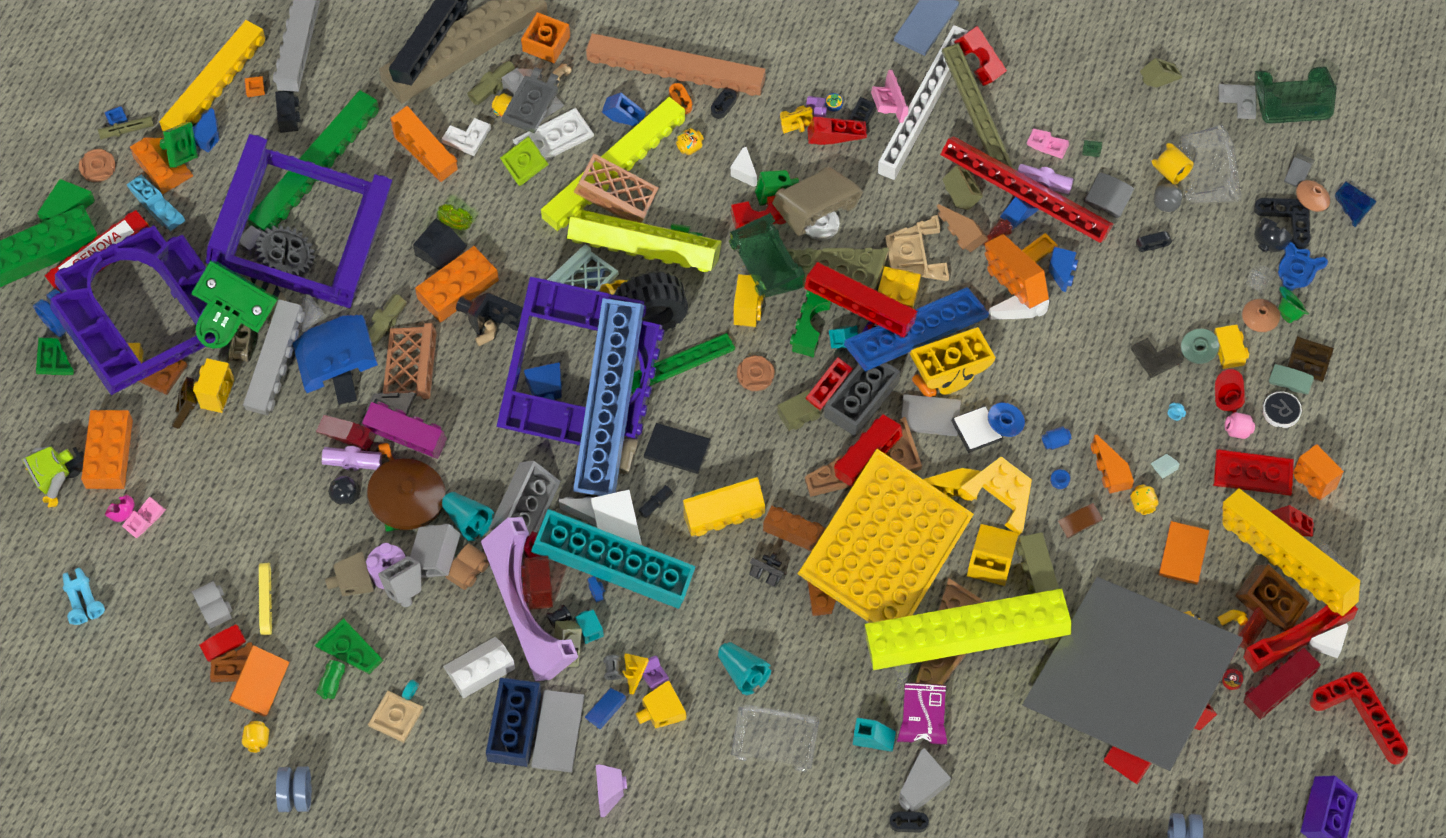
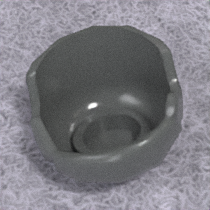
(1167, 197)

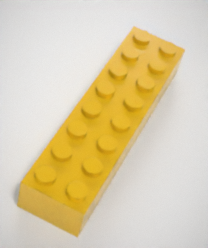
(1291, 552)

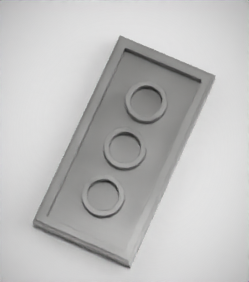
(558, 731)

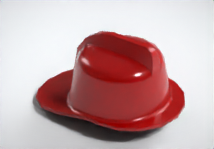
(1229, 390)

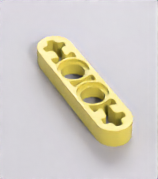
(265, 602)

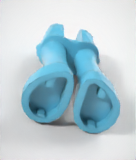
(72, 587)

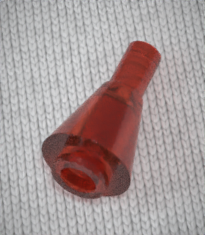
(1000, 228)

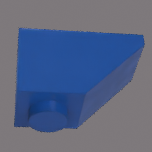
(623, 110)

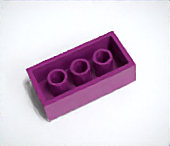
(405, 430)

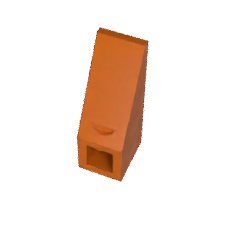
(1114, 468)

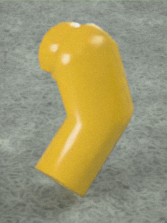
(1235, 615)

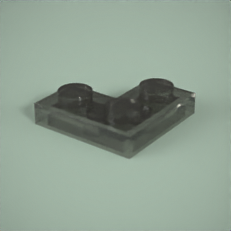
(1154, 361)

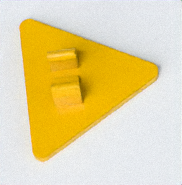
(635, 668)

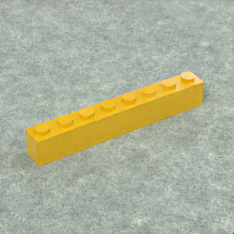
(215, 76)

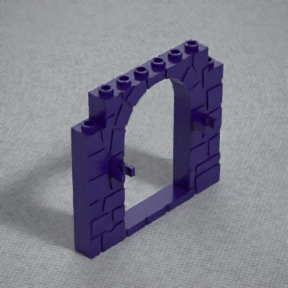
(581, 309)
(93, 329)

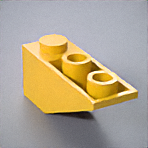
(951, 481)

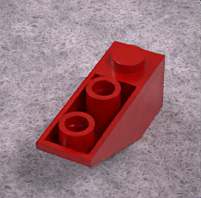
(833, 131)

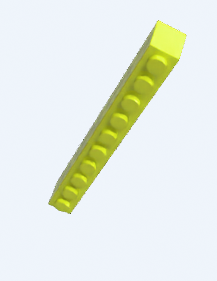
(623, 154)

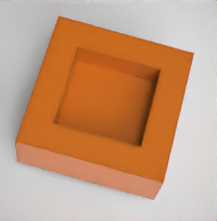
(254, 86)

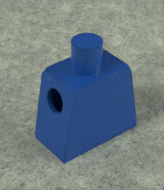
(544, 381)

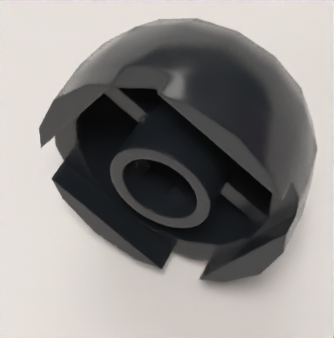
(1271, 237)

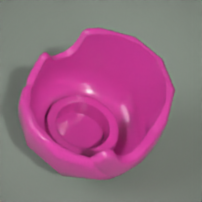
(121, 511)

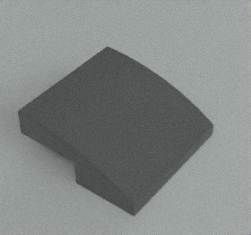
(1109, 194)

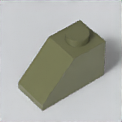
(1159, 73)

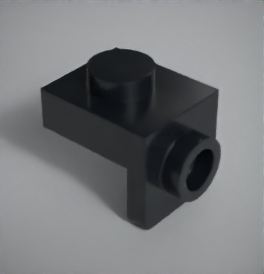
(75, 465)

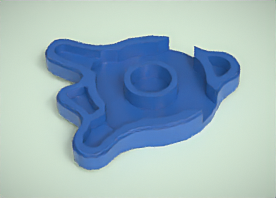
(1297, 268)

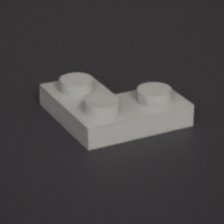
(1242, 95)

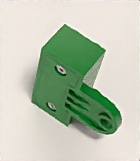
(230, 303)

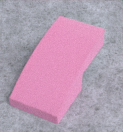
(1045, 143)
(144, 518)

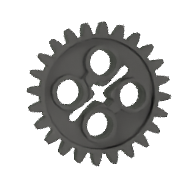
(297, 253)

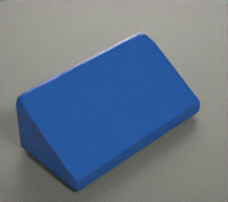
(606, 708)

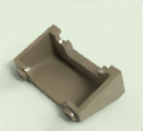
(816, 198)

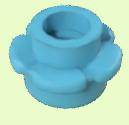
(1176, 411)

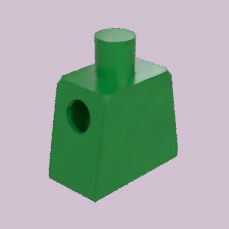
(771, 182)

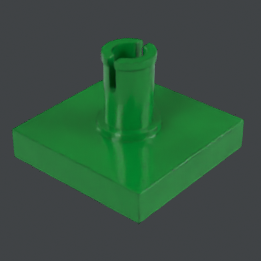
(179, 144)

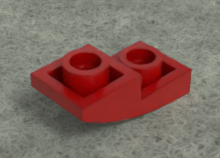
(222, 642)

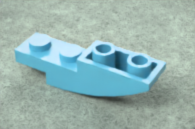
(155, 203)

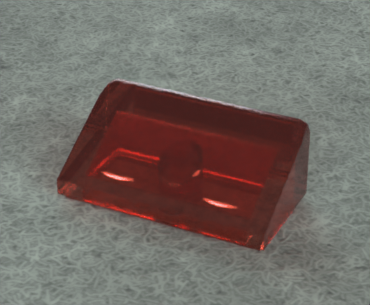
(1253, 628)

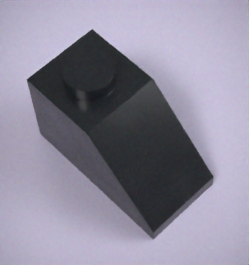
(344, 388)

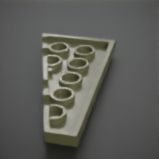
(858, 264)

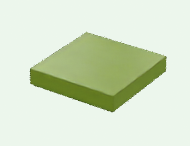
(524, 161)

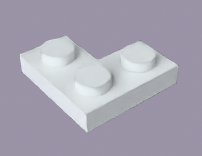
(467, 141)

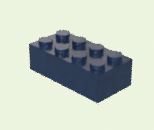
(513, 722)

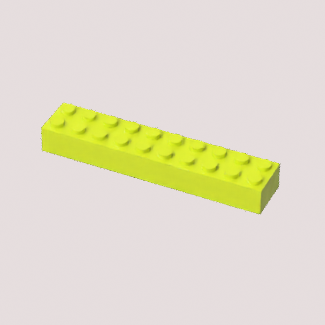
(967, 629)

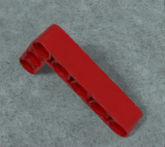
(1366, 711)

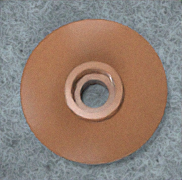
(1313, 196)
(1258, 321)

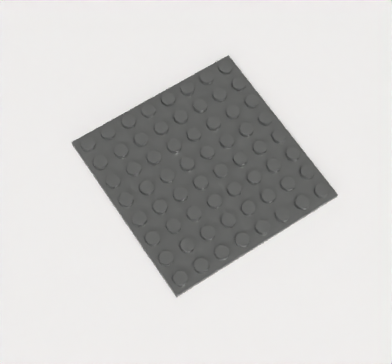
(1133, 673)

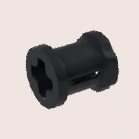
(559, 615)

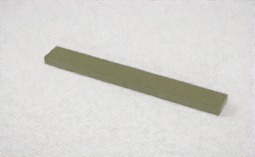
(975, 104)

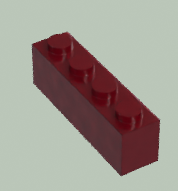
(1281, 683)

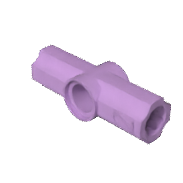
(1048, 178)
(351, 458)

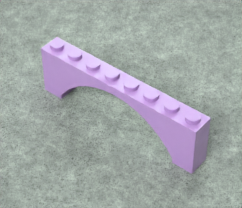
(504, 551)

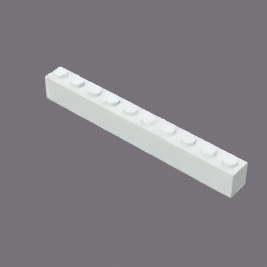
(918, 111)

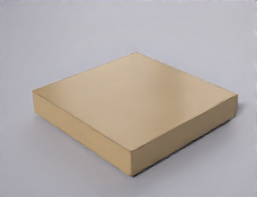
(395, 716)

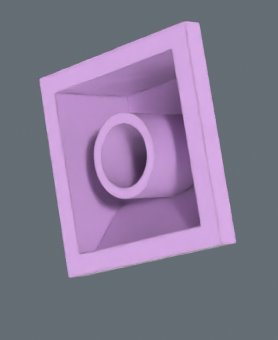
(610, 787)

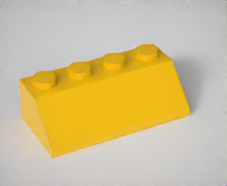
(724, 507)

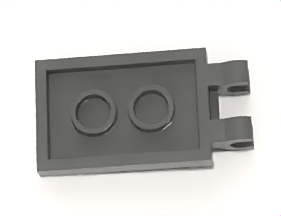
(531, 101)

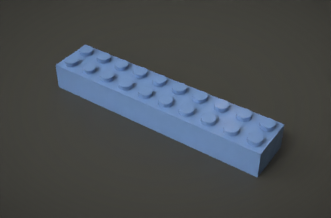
(608, 397)

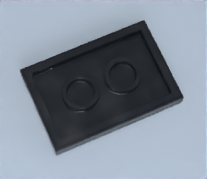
(677, 448)

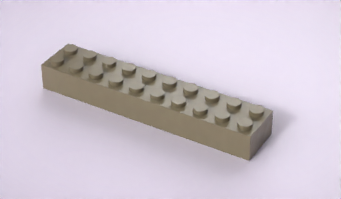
(468, 40)

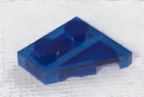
(1354, 202)

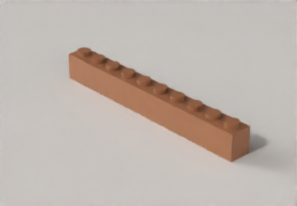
(675, 64)

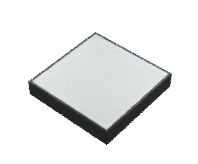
(975, 429)

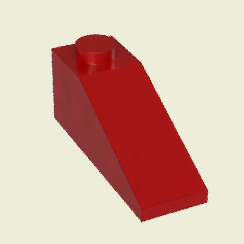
(828, 383)

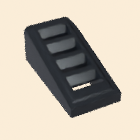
(862, 102)

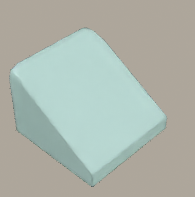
(1165, 465)

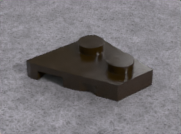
(185, 402)

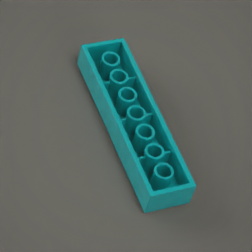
(613, 559)

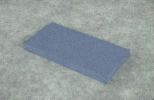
(925, 24)

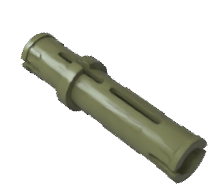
(126, 127)

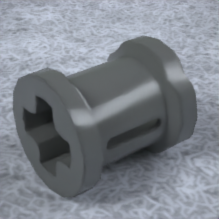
(612, 667)

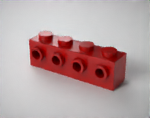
(881, 436)

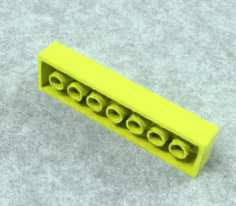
(644, 240)

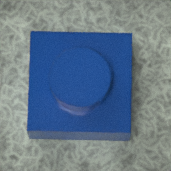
(596, 588)

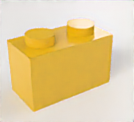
(1231, 347)

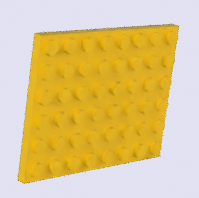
(885, 542)

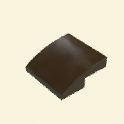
(1310, 358)

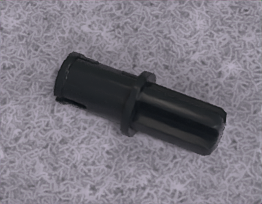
(655, 501)

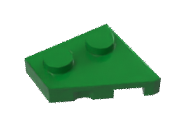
(51, 358)

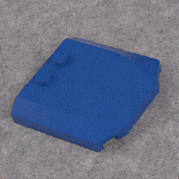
(333, 350)

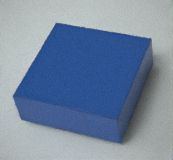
(116, 116)

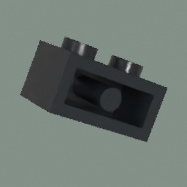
(287, 111)

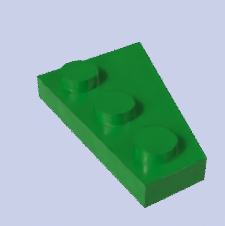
(349, 647)

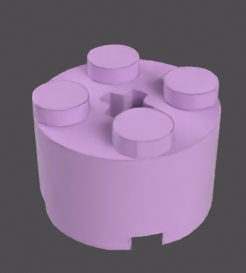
(381, 559)

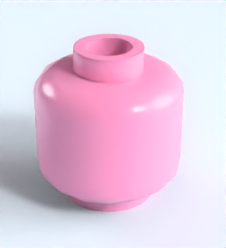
(1239, 425)

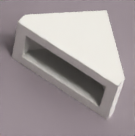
(743, 168)
(1330, 641)

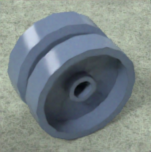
(293, 789)
(1179, 829)

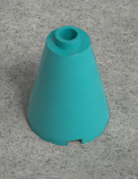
(468, 515)
(744, 667)

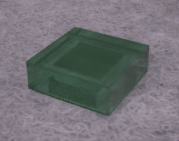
(1091, 148)

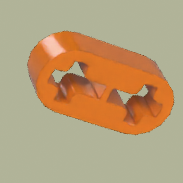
(683, 96)

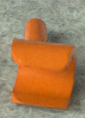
(385, 449)

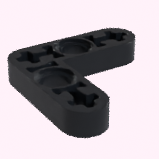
(1295, 215)

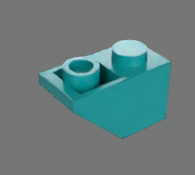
(873, 735)

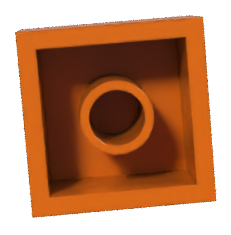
(545, 37)
(1317, 472)

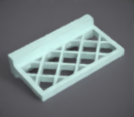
(576, 264)

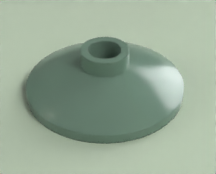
(1196, 339)

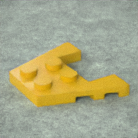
(1005, 484)

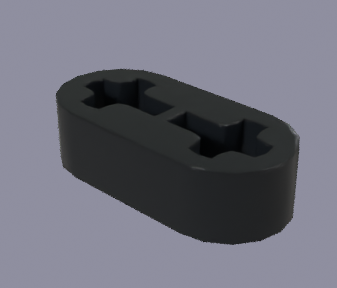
(721, 101)
(1153, 241)
(909, 817)

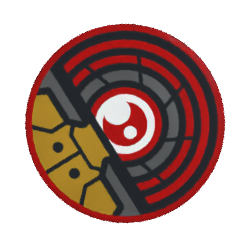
(1232, 679)

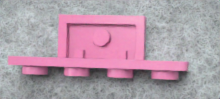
(889, 98)

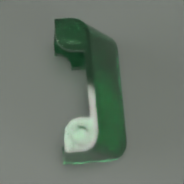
(1296, 100)
(767, 258)

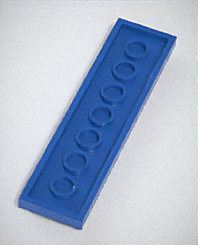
(931, 323)

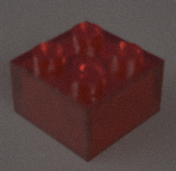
(537, 582)

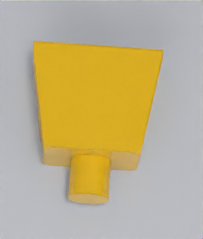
(661, 707)

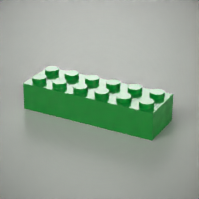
(44, 244)

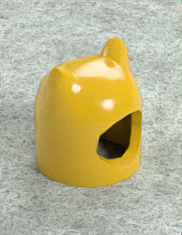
(1171, 163)

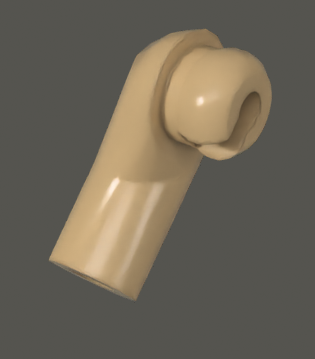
(562, 69)
(489, 333)

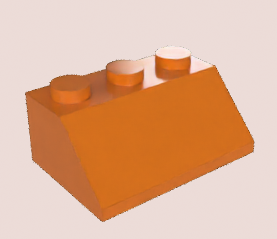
(156, 165)

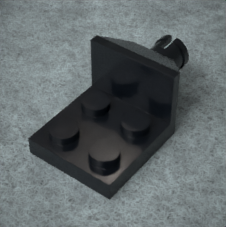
(487, 307)

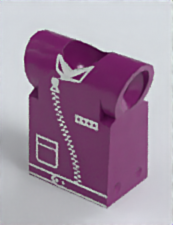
(923, 713)

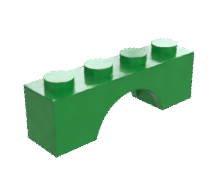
(806, 337)

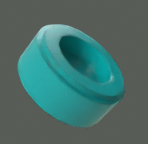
(410, 690)

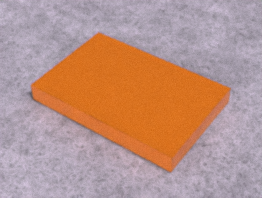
(1184, 553)
(259, 681)

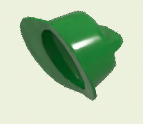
(1290, 306)

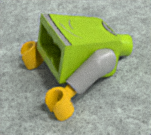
(48, 471)

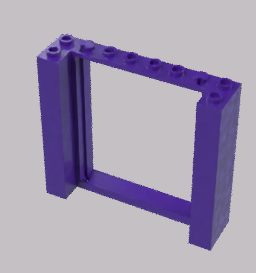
(239, 204)

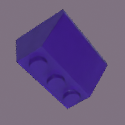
(1329, 809)

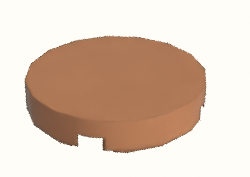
(97, 171)
(758, 378)

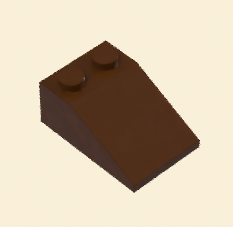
(1274, 595)

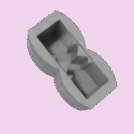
(212, 605)

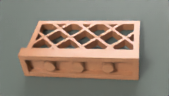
(596, 194)
(425, 359)

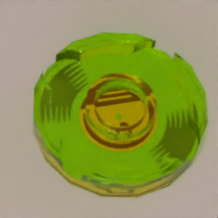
(454, 218)

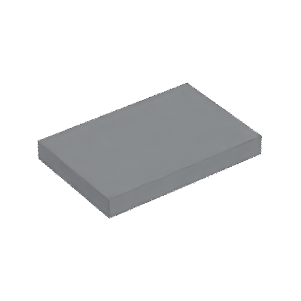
(930, 414)

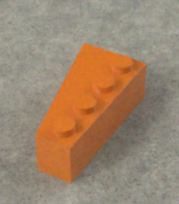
(423, 144)

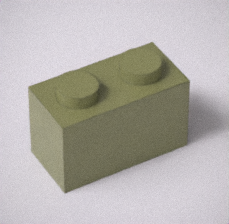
(962, 188)
(797, 411)

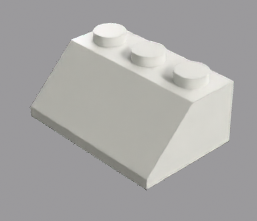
(480, 667)

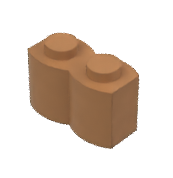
(467, 566)

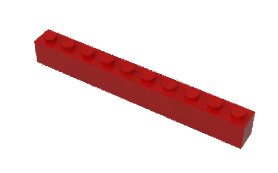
(1026, 189)

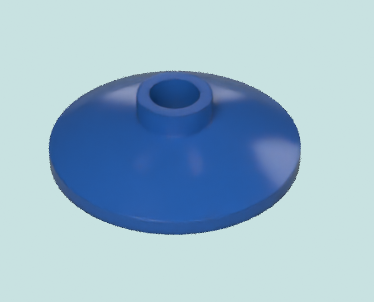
(1010, 415)

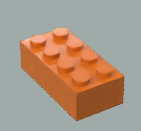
(1016, 271)
(463, 277)
(107, 449)

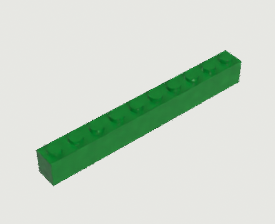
(322, 152)

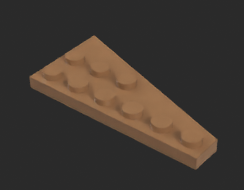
(904, 452)
(939, 670)

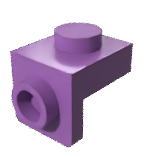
(817, 105)
(654, 674)

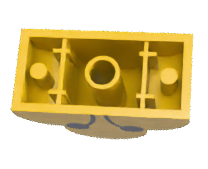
(953, 360)

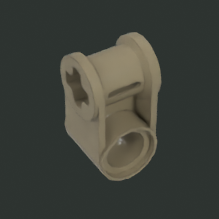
(241, 347)

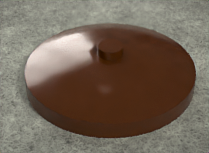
(405, 494)

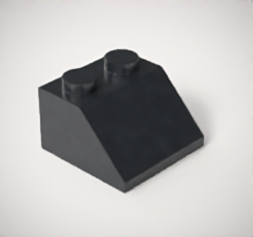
(439, 245)

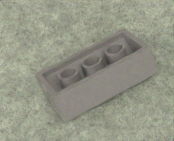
(527, 496)

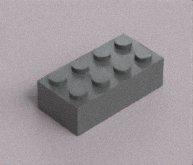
(861, 397)

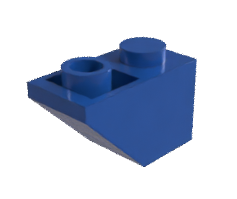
(206, 131)
(1061, 266)

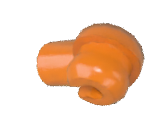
(920, 383)

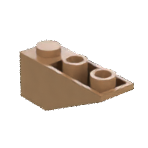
(968, 232)

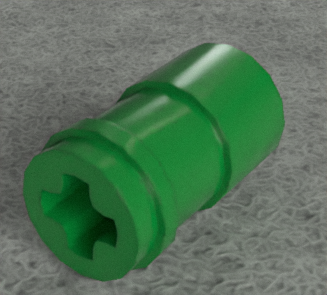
(331, 679)

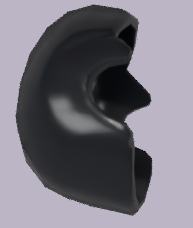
(344, 490)

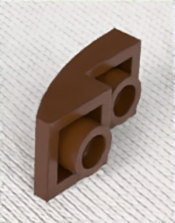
(1080, 520)

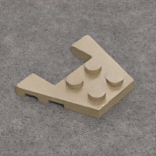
(908, 251)

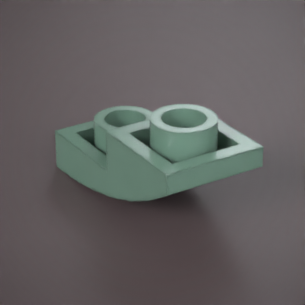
(1291, 378)

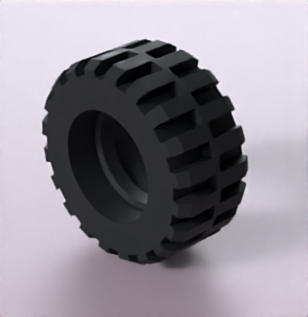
(661, 295)

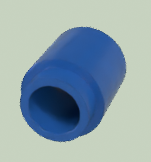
(1056, 438)

